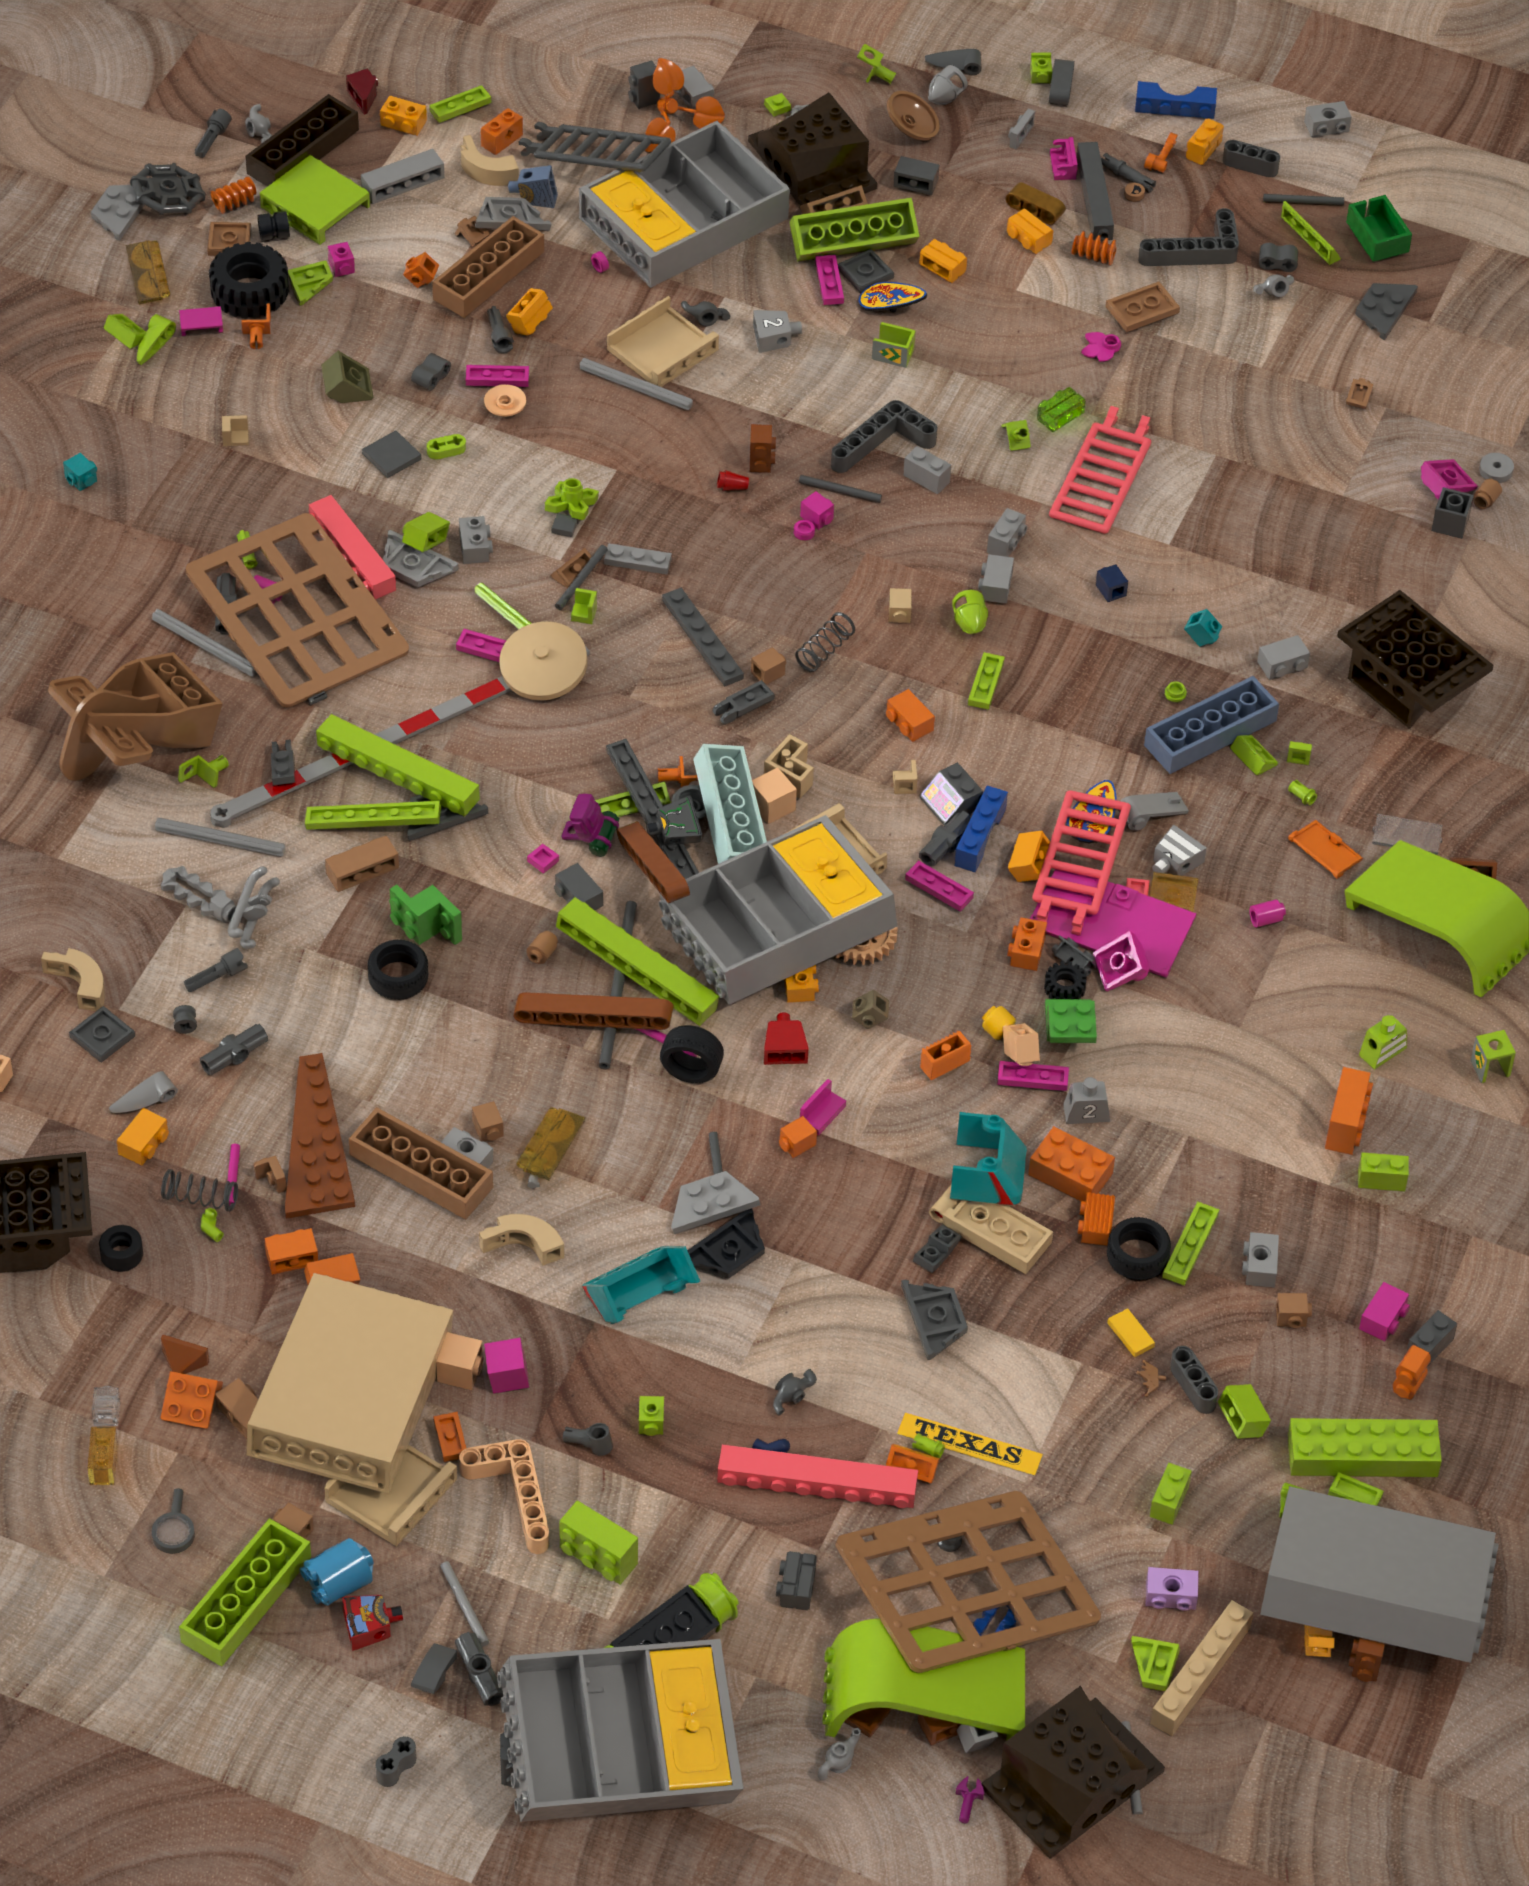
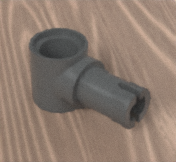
(595, 1437)

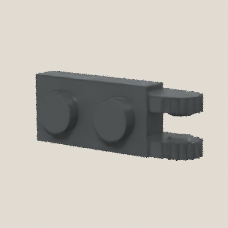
(743, 702)
(282, 764)

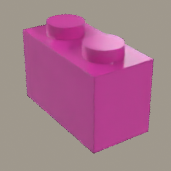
(1384, 1312)

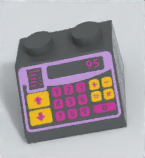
(951, 793)

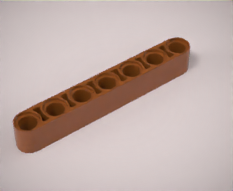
(653, 862)
(593, 1011)

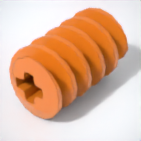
(233, 194)
(1094, 248)

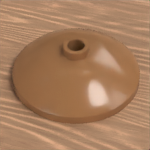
(912, 115)

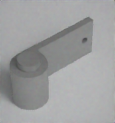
(1151, 806)

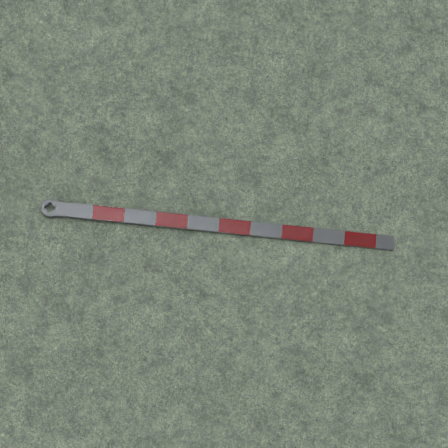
(334, 763)

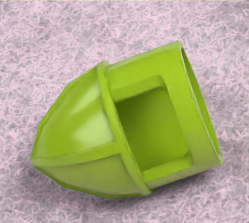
(973, 614)

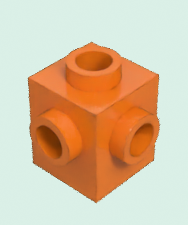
(421, 269)

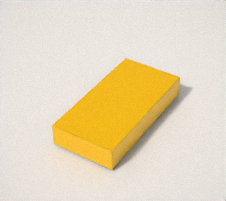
(1131, 1332)

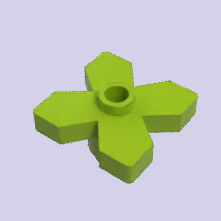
(573, 498)

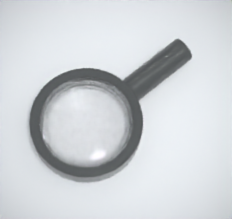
(173, 1530)

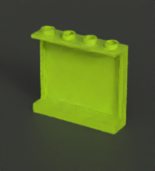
(313, 197)

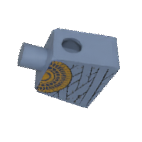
(536, 186)

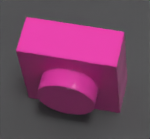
(543, 858)

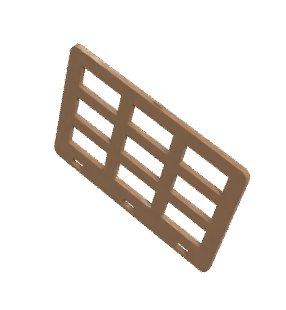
(338, 573)
(953, 1522)

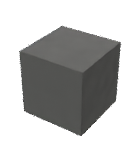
(1452, 512)

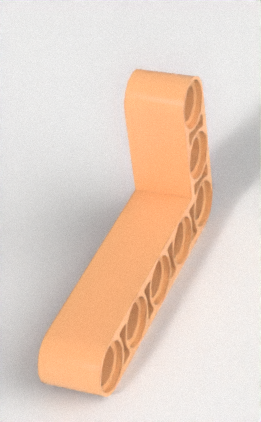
(523, 1486)

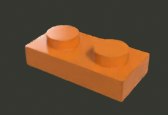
(449, 1435)
(911, 1459)

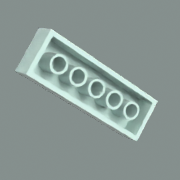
(729, 800)

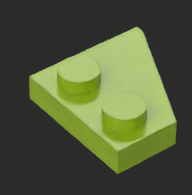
(309, 280)
(1155, 1661)

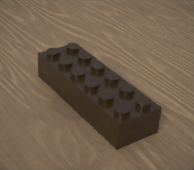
(311, 133)

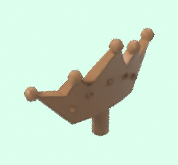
(1151, 1376)

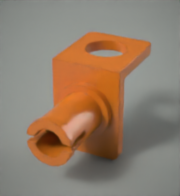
(257, 328)
(676, 774)

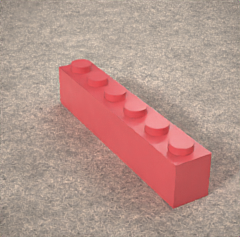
(354, 547)

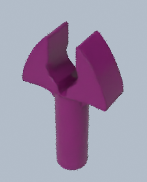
(968, 1798)

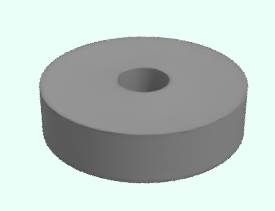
(1496, 467)

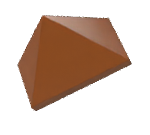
(183, 1355)

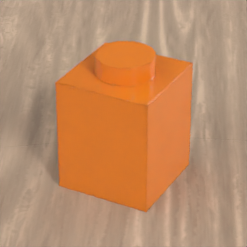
(797, 1137)

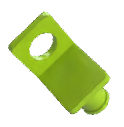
(878, 70)
(1017, 434)
(206, 770)

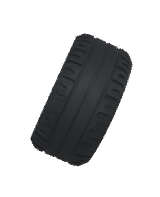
(398, 987)
(693, 1040)
(1134, 1267)

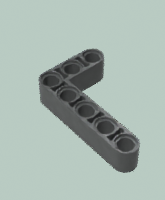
(1194, 250)
(889, 419)

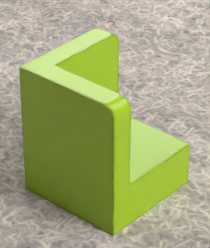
(585, 606)

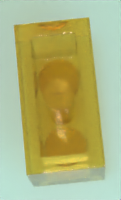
(102, 1456)

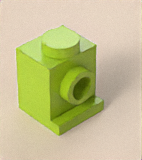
(1041, 67)

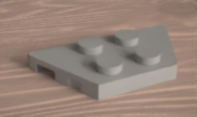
(117, 209)
(500, 209)
(414, 565)
(710, 1201)

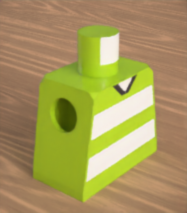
(1383, 1041)

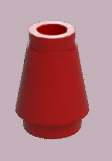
(732, 481)

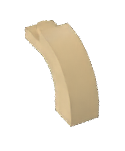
(487, 169)
(83, 970)
(526, 1231)

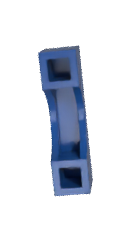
(1153, 100)
(975, 837)

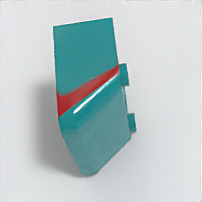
(994, 1179)
(639, 1280)

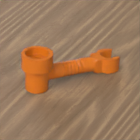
(1158, 162)

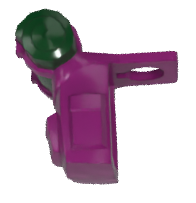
(591, 825)

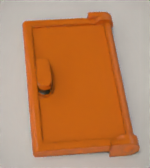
(1324, 848)

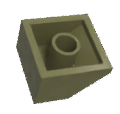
(346, 379)

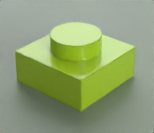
(777, 104)
(1299, 753)

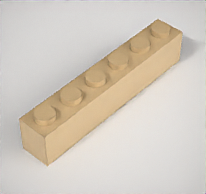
(1201, 1668)

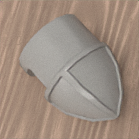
(941, 87)

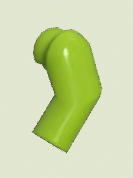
(208, 1225)

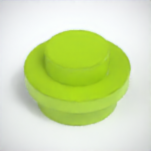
(1175, 692)

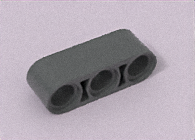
(1061, 82)
(1251, 158)
(1198, 1388)

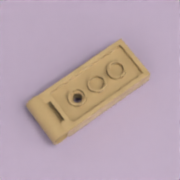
(994, 1229)

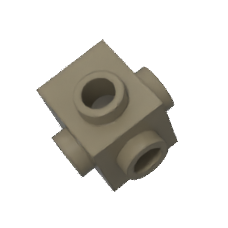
(870, 1009)

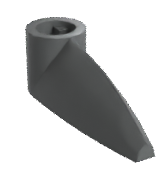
(963, 59)

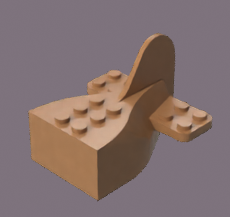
(139, 705)

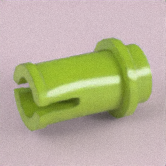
(1307, 795)
(928, 1446)

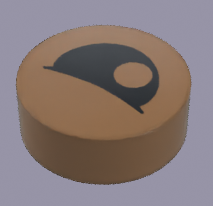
(1134, 192)

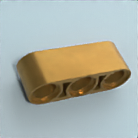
(1038, 203)

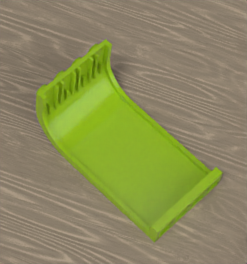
(1451, 902)
(871, 1673)

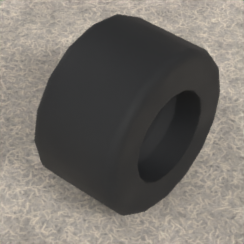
(118, 1236)

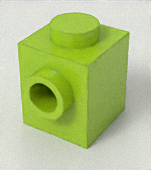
(651, 1415)

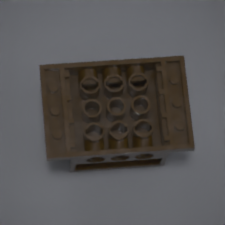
(816, 151)
(1409, 658)
(41, 1208)
(1069, 1771)

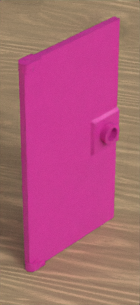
(1155, 923)

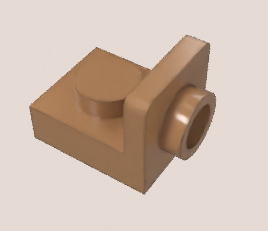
(473, 235)
(1360, 393)
(272, 1170)

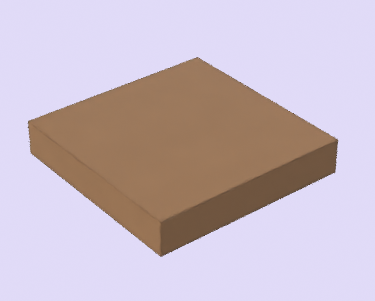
(227, 234)

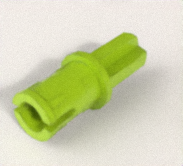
(249, 560)

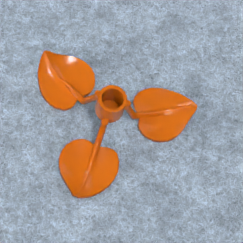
(666, 79)

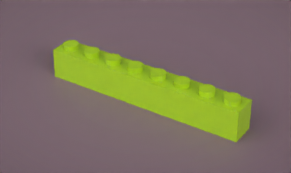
(397, 765)
(637, 961)

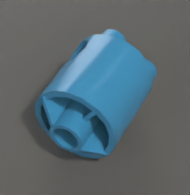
(338, 1571)

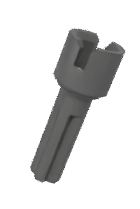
(216, 125)
(500, 336)
(229, 964)

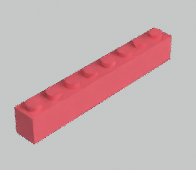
(817, 1476)

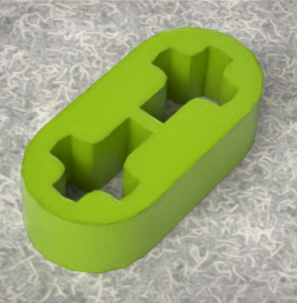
(446, 446)

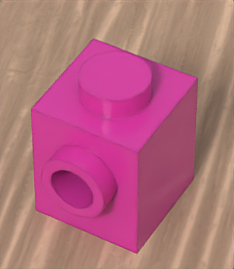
(341, 259)
(817, 510)

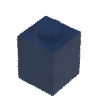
(1111, 583)

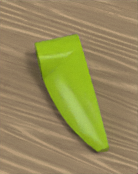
(158, 333)

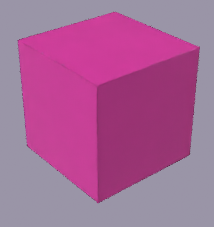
(506, 1365)

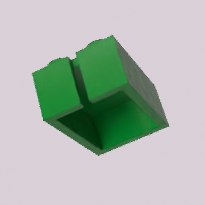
(1381, 231)

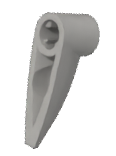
(150, 1091)

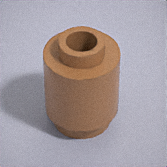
(1487, 493)
(542, 947)

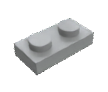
(1021, 129)

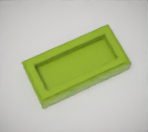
(1351, 1488)

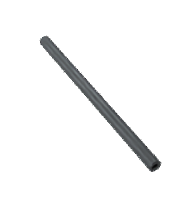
(617, 990)

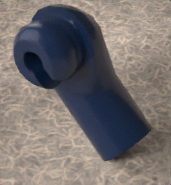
(779, 1445)

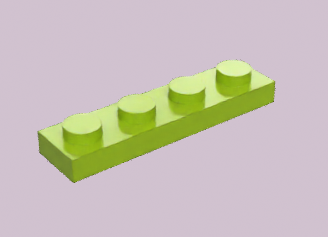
(1190, 1243)

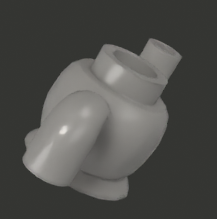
(258, 124)
(1275, 285)
(839, 1755)

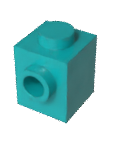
(80, 471)
(1203, 627)

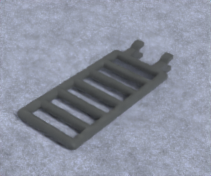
(554, 133)

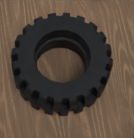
(248, 262)

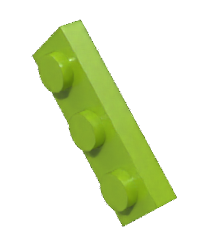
(460, 104)
(986, 681)

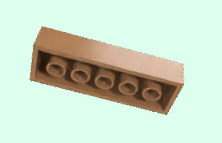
(488, 266)
(421, 1163)

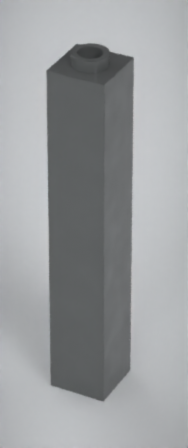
(1095, 190)

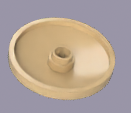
(543, 660)

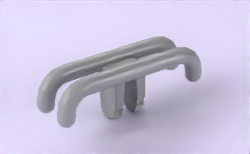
(251, 908)

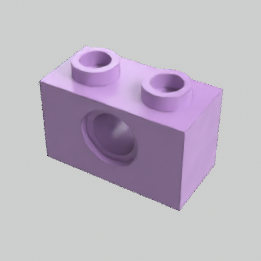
(1182, 1581)

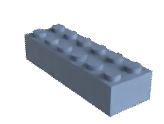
(1211, 724)

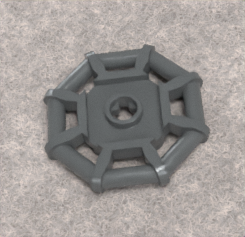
(176, 193)

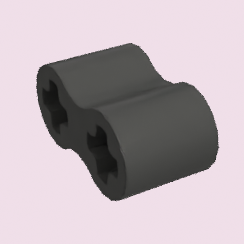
(1278, 257)
(431, 371)
(396, 1761)

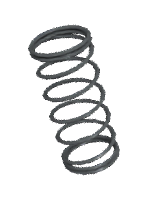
(816, 658)
(228, 1188)

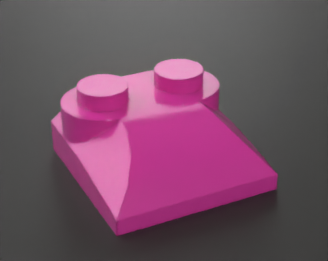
(1445, 474)
(1121, 961)

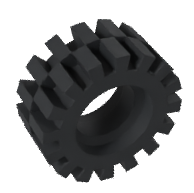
(1066, 972)

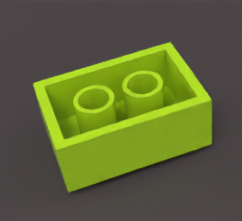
(598, 1542)

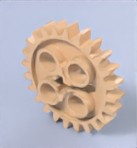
(871, 948)

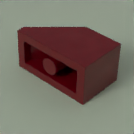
(362, 89)

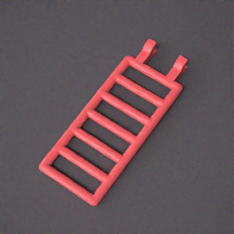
(1124, 485)
(1055, 845)

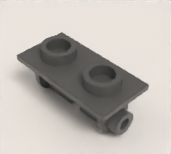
(1069, 949)

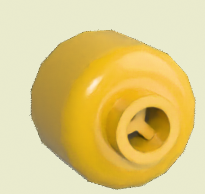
(995, 1019)

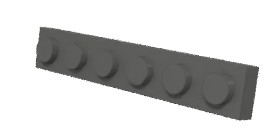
(703, 637)

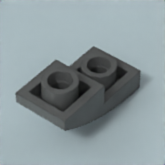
(937, 1249)
(433, 1668)

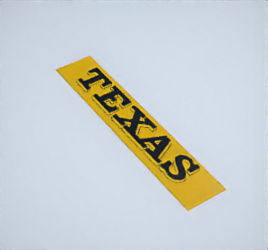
(972, 1444)

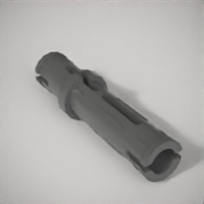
(1127, 172)

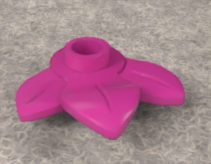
(1101, 346)

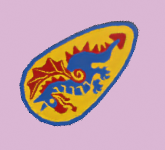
(890, 296)
(1102, 789)

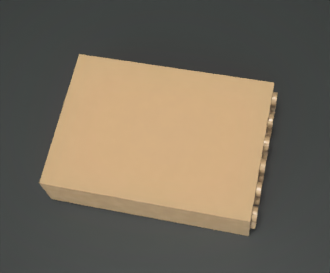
(349, 1383)

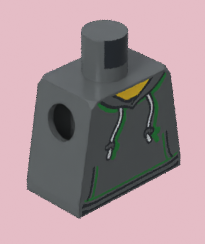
(676, 823)

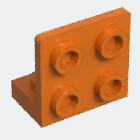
(189, 1399)

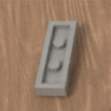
(638, 558)

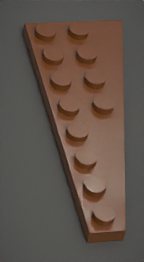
(317, 1160)

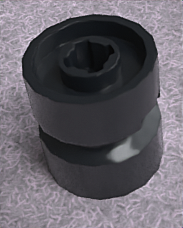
(273, 225)

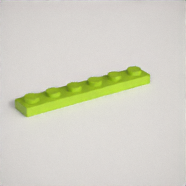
(373, 815)

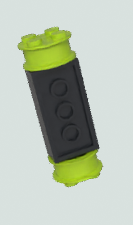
(687, 1616)

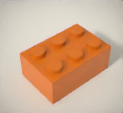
(1349, 1110)
(1071, 1165)

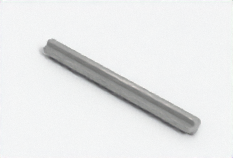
(636, 384)
(204, 642)
(220, 837)

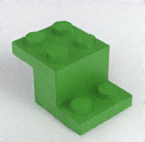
(425, 915)
(1070, 1021)

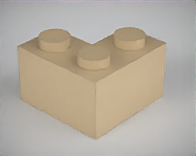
(791, 760)

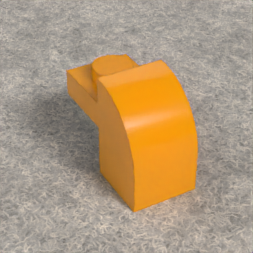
(1318, 1641)

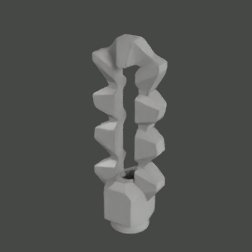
(219, 906)

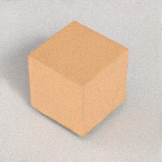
(774, 795)
(459, 1361)

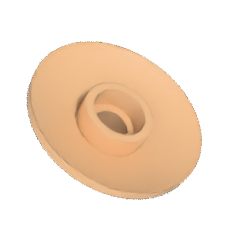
(505, 400)

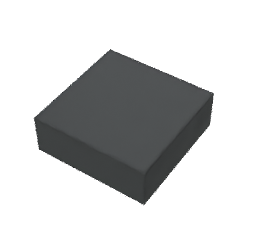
(564, 525)

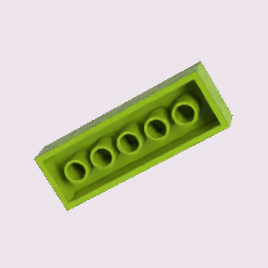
(854, 229)
(1364, 1447)
(245, 1592)

